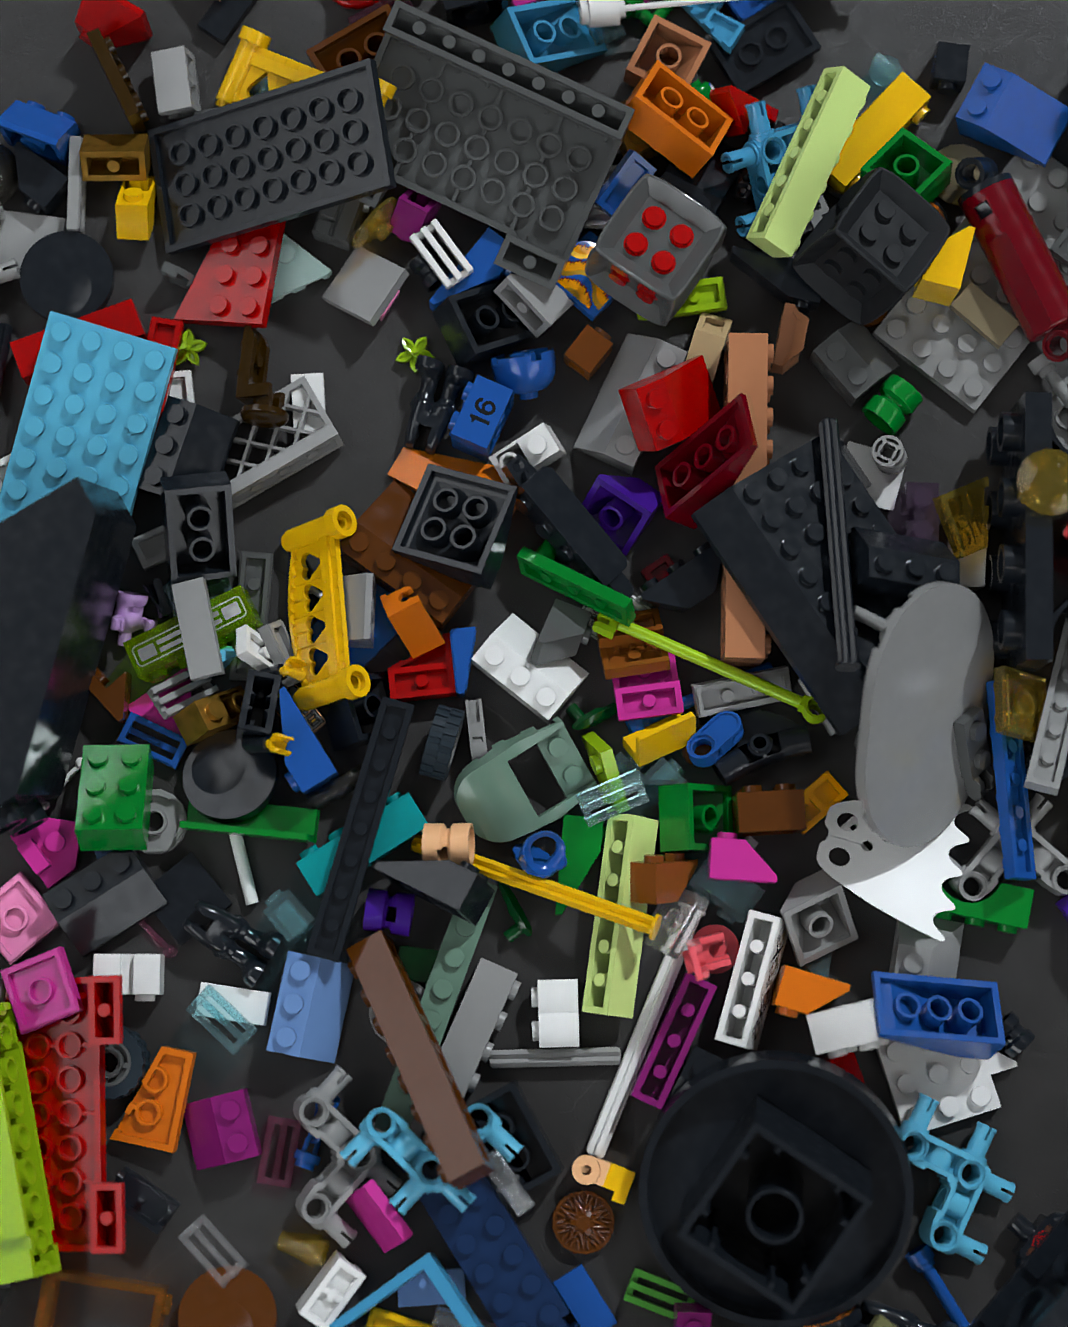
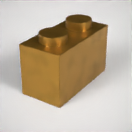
(115, 157)

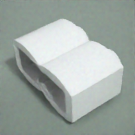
(556, 1013)

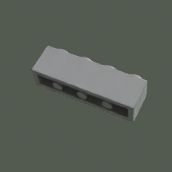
(475, 1021)

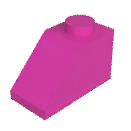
(736, 861)

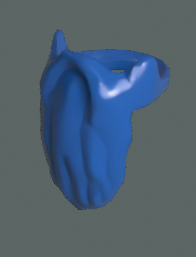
(538, 862)

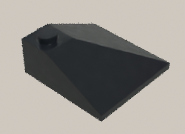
(458, 525)

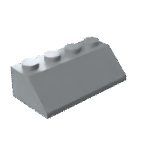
(607, 428)

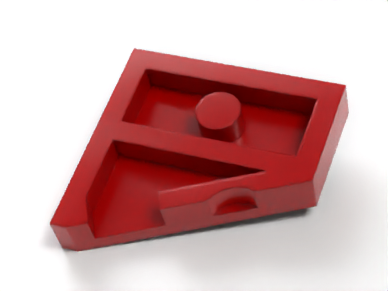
(424, 676)

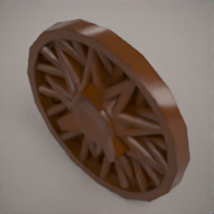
(583, 1222)

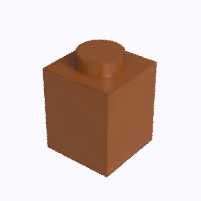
(588, 351)

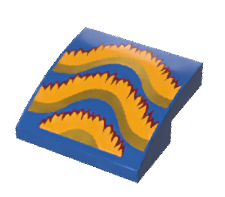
(578, 286)

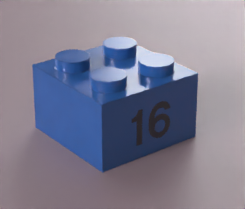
(481, 417)

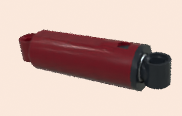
(1016, 253)

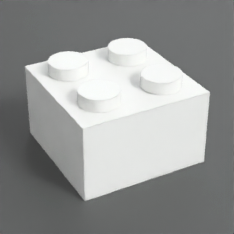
(844, 1028)

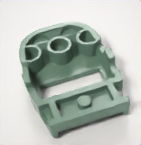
(493, 797)

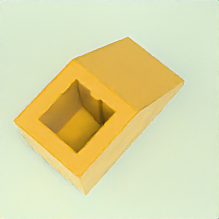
(136, 209)

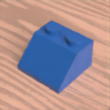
(39, 130)

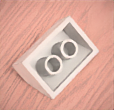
(539, 687)

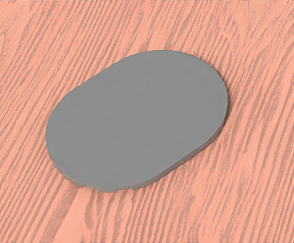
(914, 690)

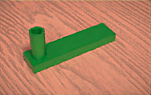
(542, 568)

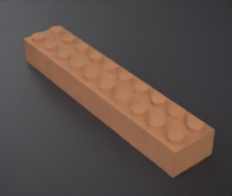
(746, 372)

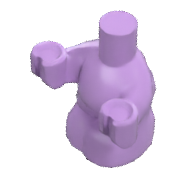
(129, 616)

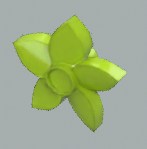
(189, 347)
(413, 351)

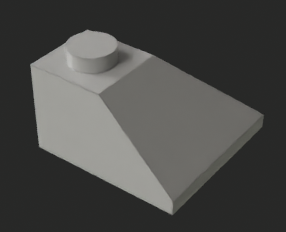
(817, 917)
(926, 956)

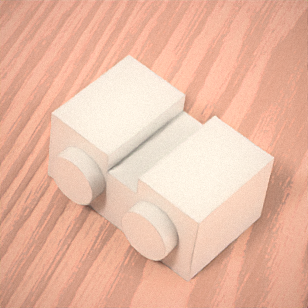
(140, 973)

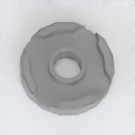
(169, 834)

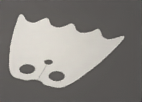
(893, 877)

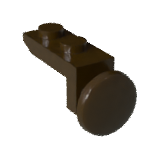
(262, 405)

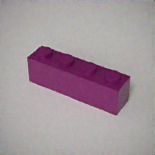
(673, 1040)

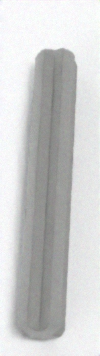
(555, 1057)

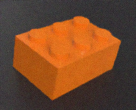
(676, 119)

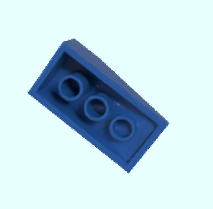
(939, 1013)

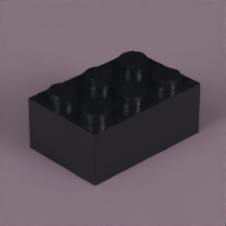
(198, 526)

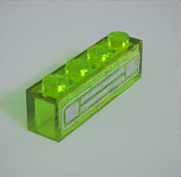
(162, 647)

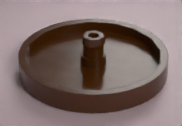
(240, 1304)

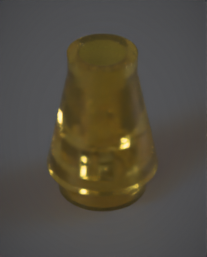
(305, 1247)

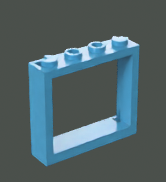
(440, 1279)

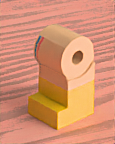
(591, 1169)

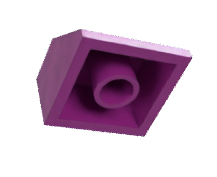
(222, 1129)

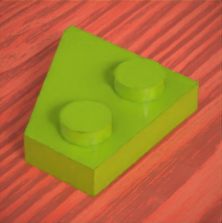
(601, 759)

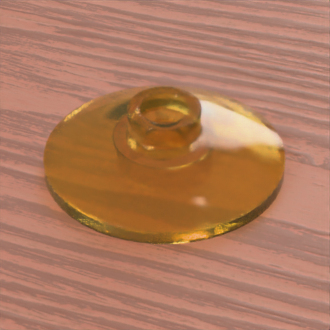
(376, 224)

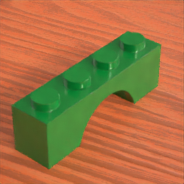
(1004, 906)

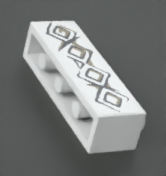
(752, 980)

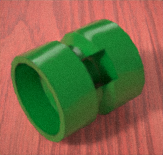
(896, 400)

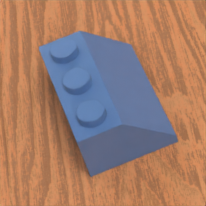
(310, 1007)

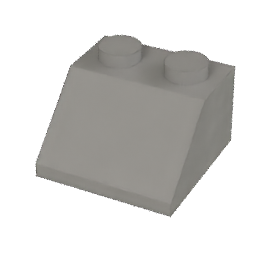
(360, 609)

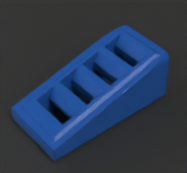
(462, 651)

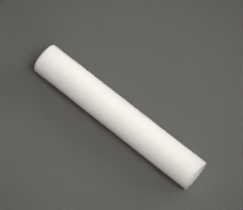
(244, 869)

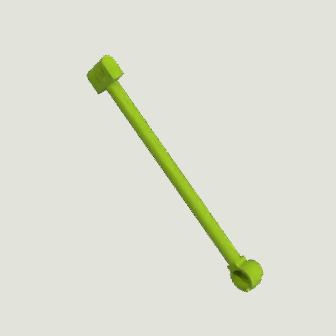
(607, 627)

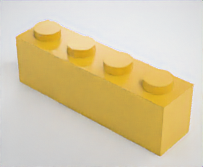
(895, 108)

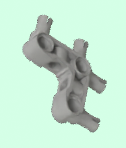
(987, 862)
(339, 1177)

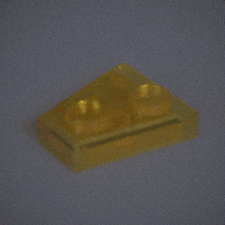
(965, 517)

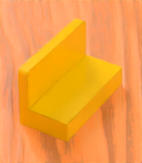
(660, 738)

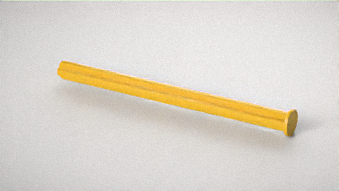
(562, 894)

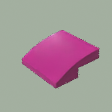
(649, 694)

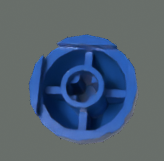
(525, 371)

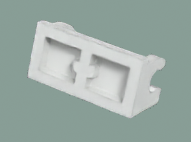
(330, 1290)

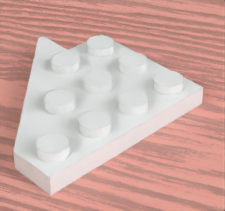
(958, 1083)

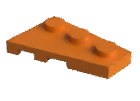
(159, 1106)

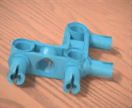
(413, 1153)
(955, 1196)

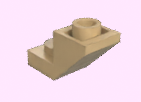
(709, 341)

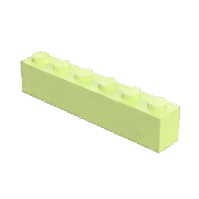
(808, 162)
(614, 947)

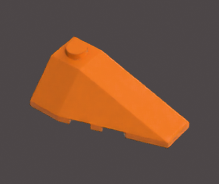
(412, 463)

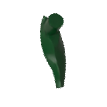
(592, 718)
(515, 910)

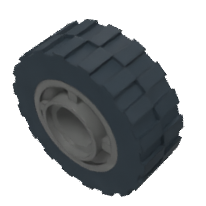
(131, 1068)

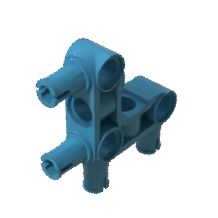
(762, 165)

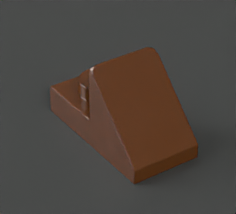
(116, 696)

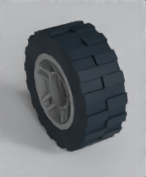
(442, 742)

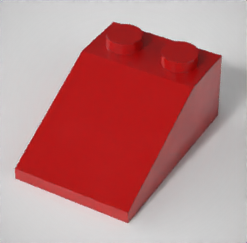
(670, 404)

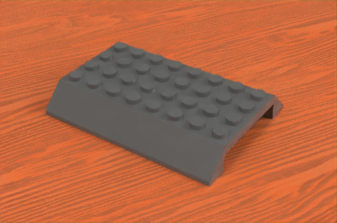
(496, 138)

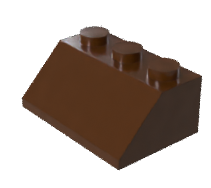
(352, 43)

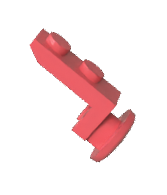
(711, 951)

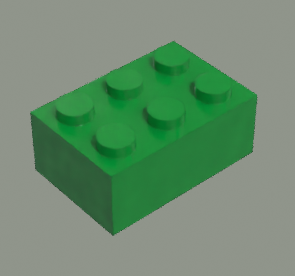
(114, 797)

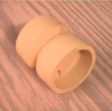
(448, 843)

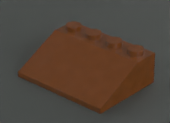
(371, 552)

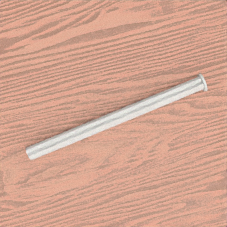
(634, 1054)

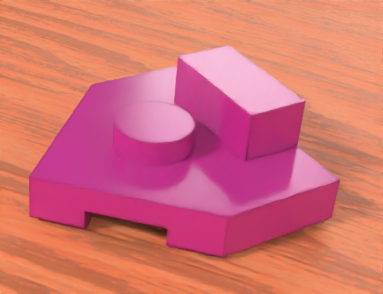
(50, 850)

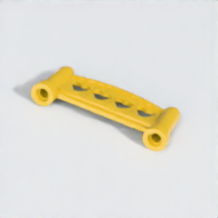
(254, 62)
(336, 677)

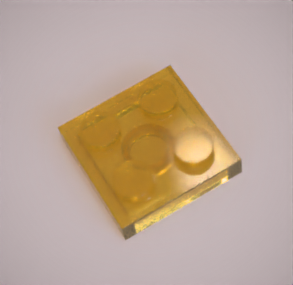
(1018, 703)

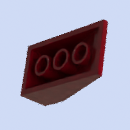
(706, 462)

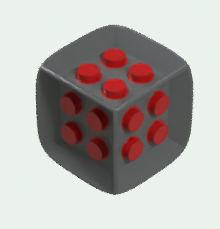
(655, 249)

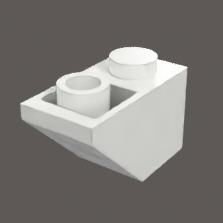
(537, 447)

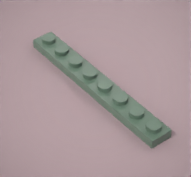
(439, 998)

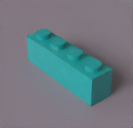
(398, 826)

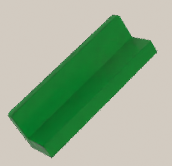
(271, 823)

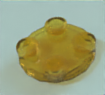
(1044, 482)

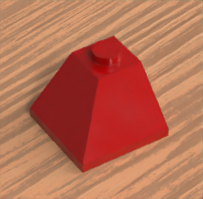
(114, 18)

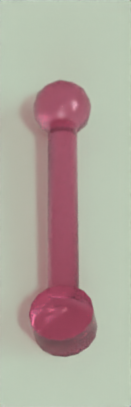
(170, 951)

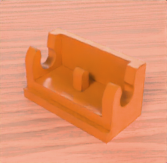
(412, 622)

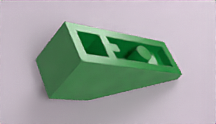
(581, 851)

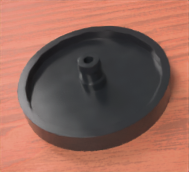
(67, 275)
(227, 780)

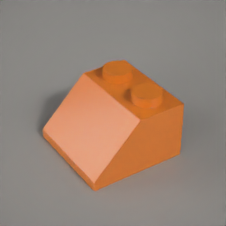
(803, 991)

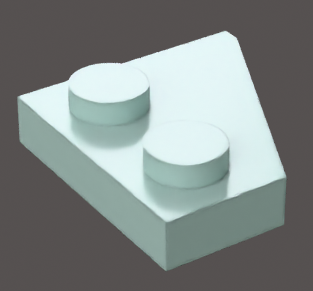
(296, 269)

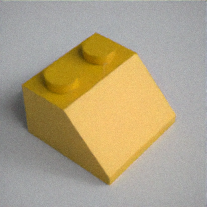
(945, 273)

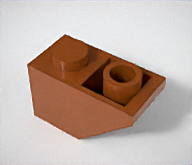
(659, 878)

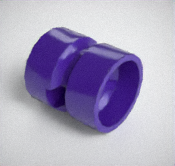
(378, 907)

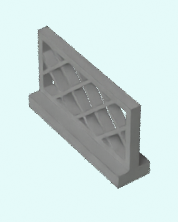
(289, 459)

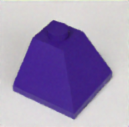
(622, 507)

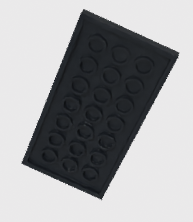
(272, 157)

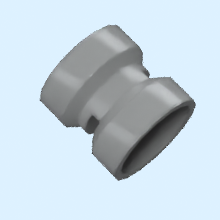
(892, 460)

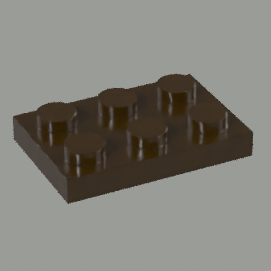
(119, 81)

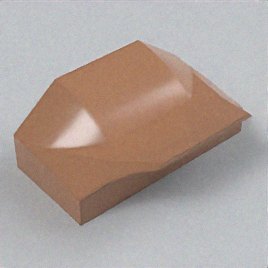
(789, 338)

